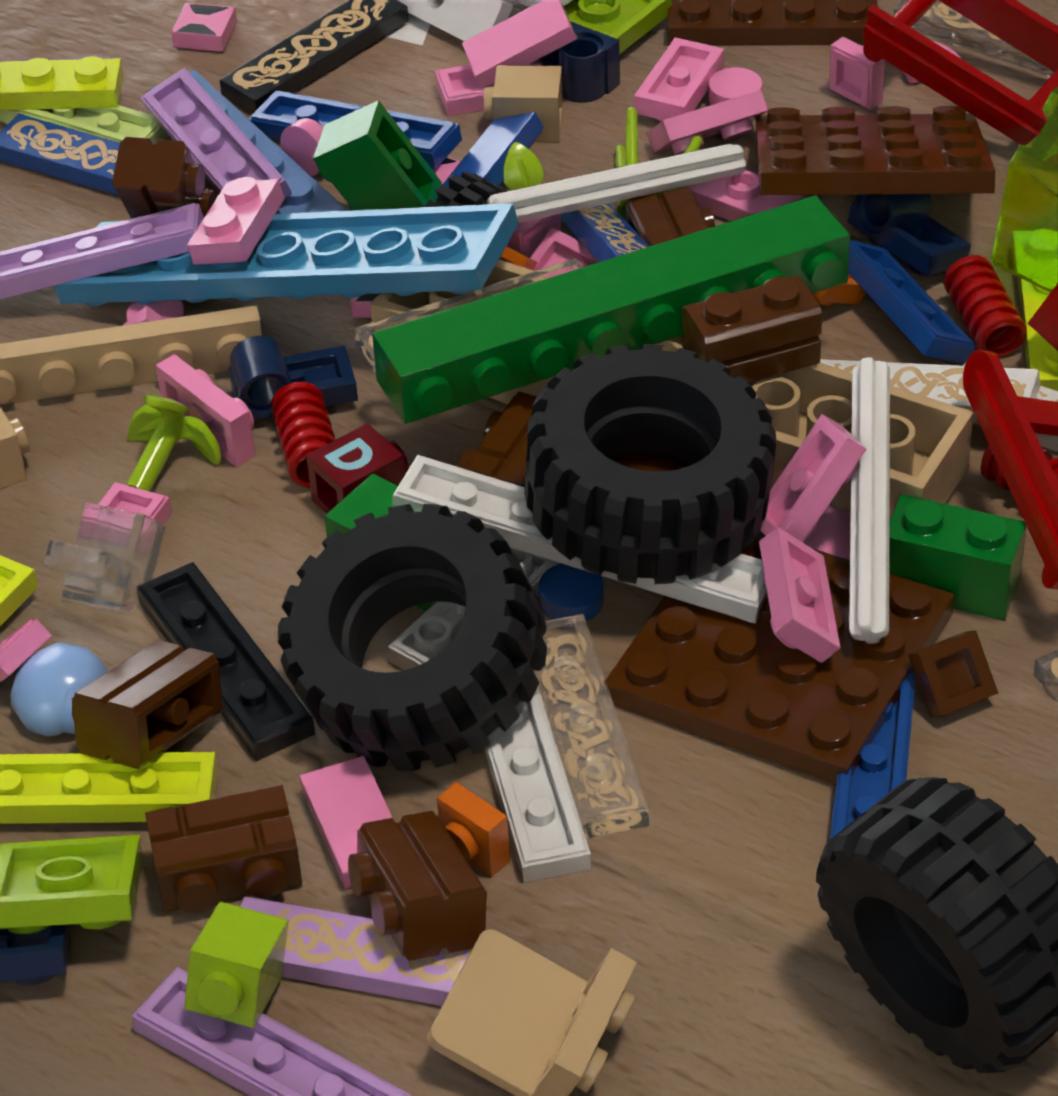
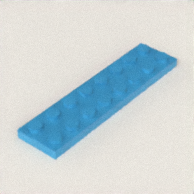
(327, 255)

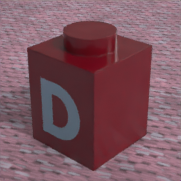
(349, 461)

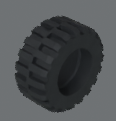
(648, 519)
(370, 579)
(949, 921)

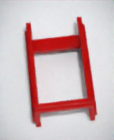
(956, 80)
(1010, 430)

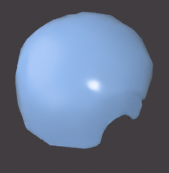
(47, 684)

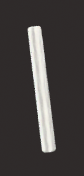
(624, 182)
(870, 503)

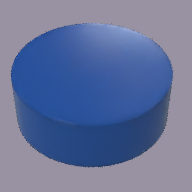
(570, 592)

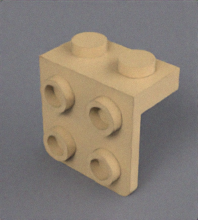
(530, 1019)

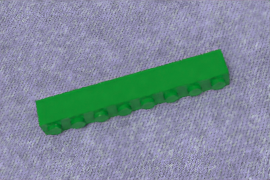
(609, 304)

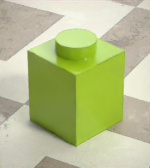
(236, 964)

